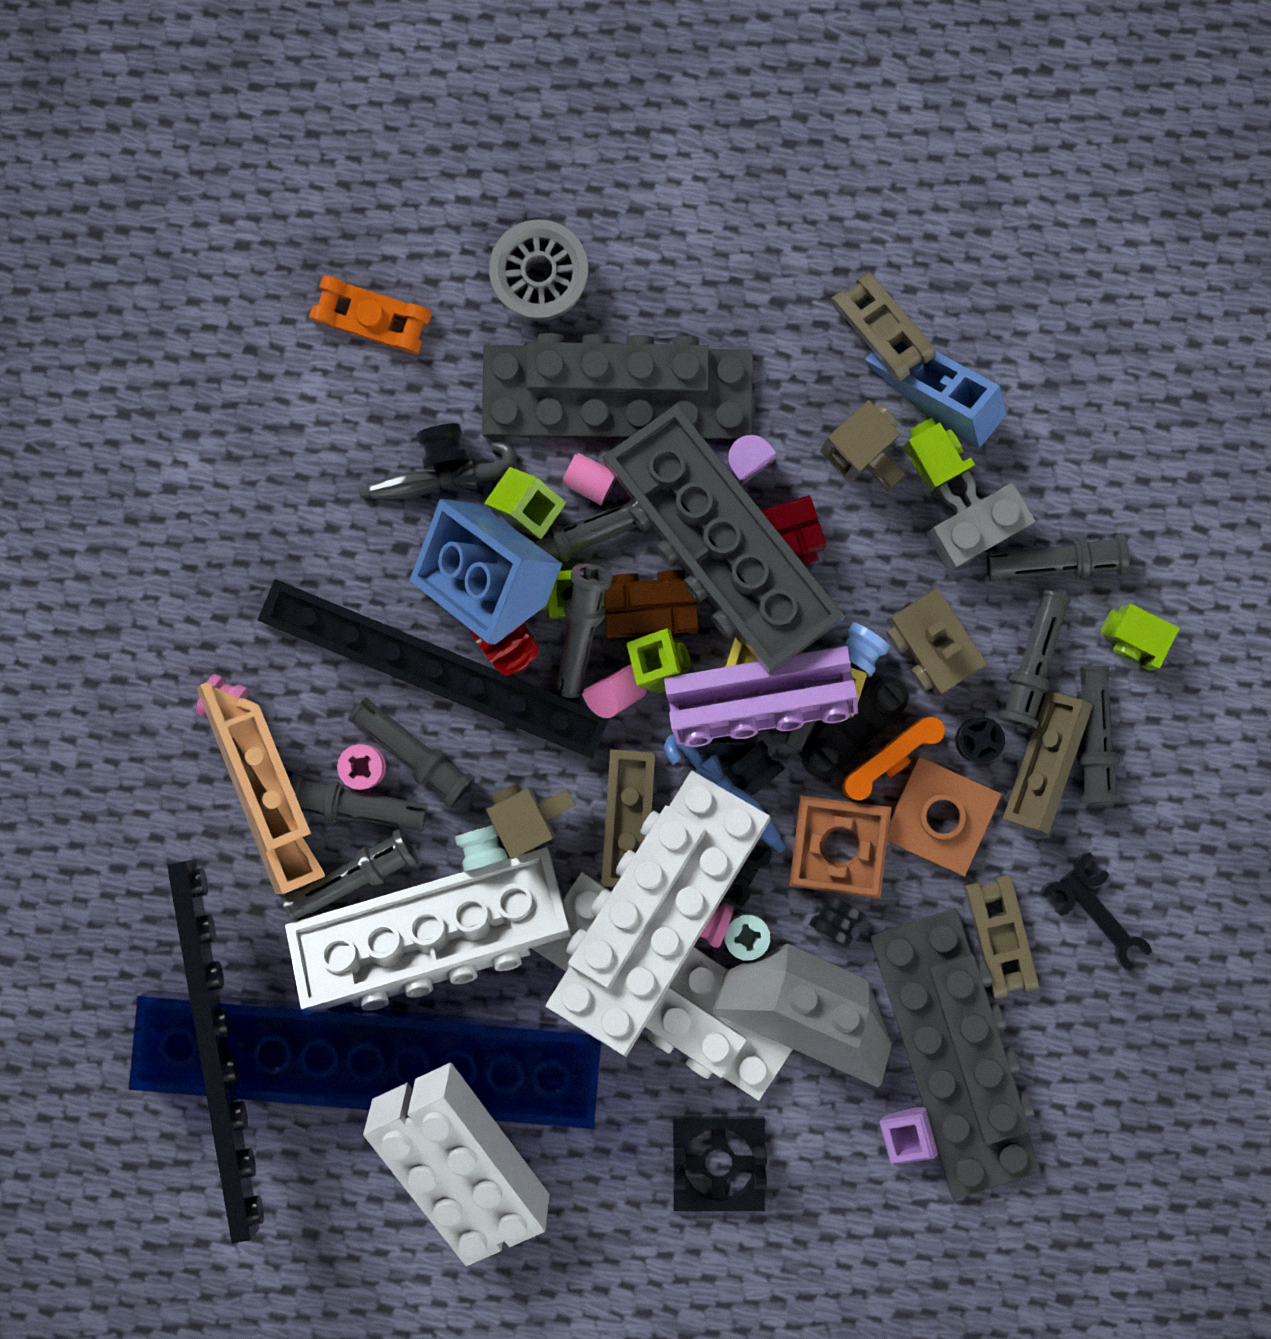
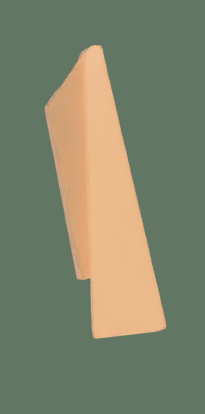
(262, 788)

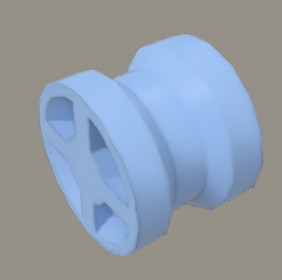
(864, 648)

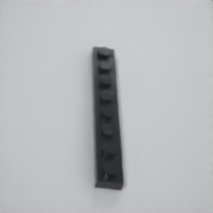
(433, 668)
(218, 1066)

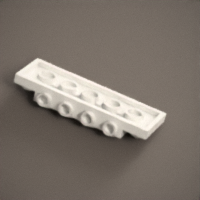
(655, 911)
(428, 934)
(686, 1009)

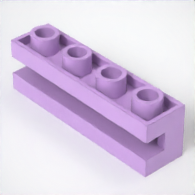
(747, 699)

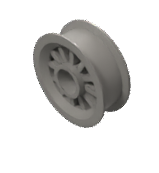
(535, 233)

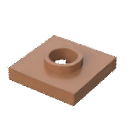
(909, 824)
(813, 866)

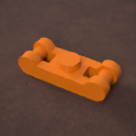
(370, 315)
(891, 757)

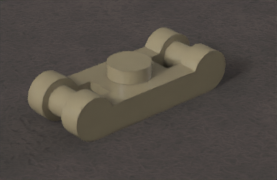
(883, 326)
(1002, 937)

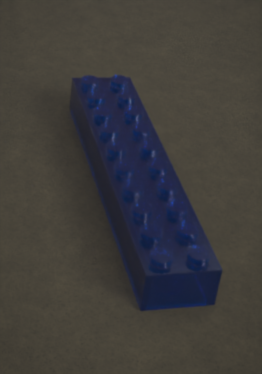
(357, 1054)

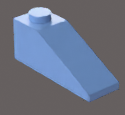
(949, 395)

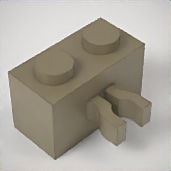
(862, 443)
(934, 643)
(523, 820)

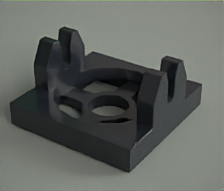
(747, 1199)

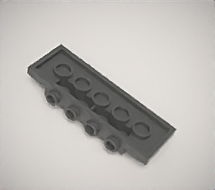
(614, 387)
(721, 541)
(957, 1053)

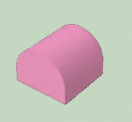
(589, 479)
(613, 693)

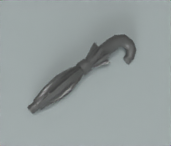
(419, 483)

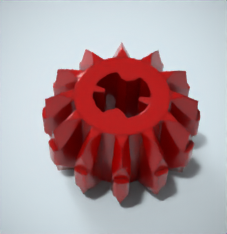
(512, 652)

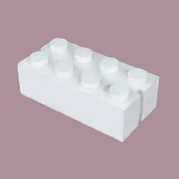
(457, 1164)

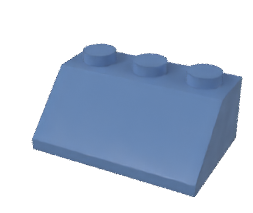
(483, 570)

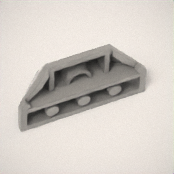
(809, 1009)

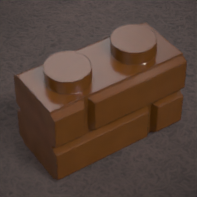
(650, 606)

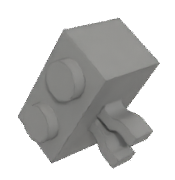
(978, 525)

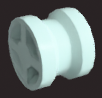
(480, 848)
(745, 934)

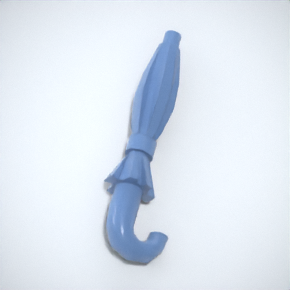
(710, 768)

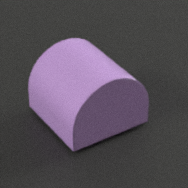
(749, 457)
(908, 1136)

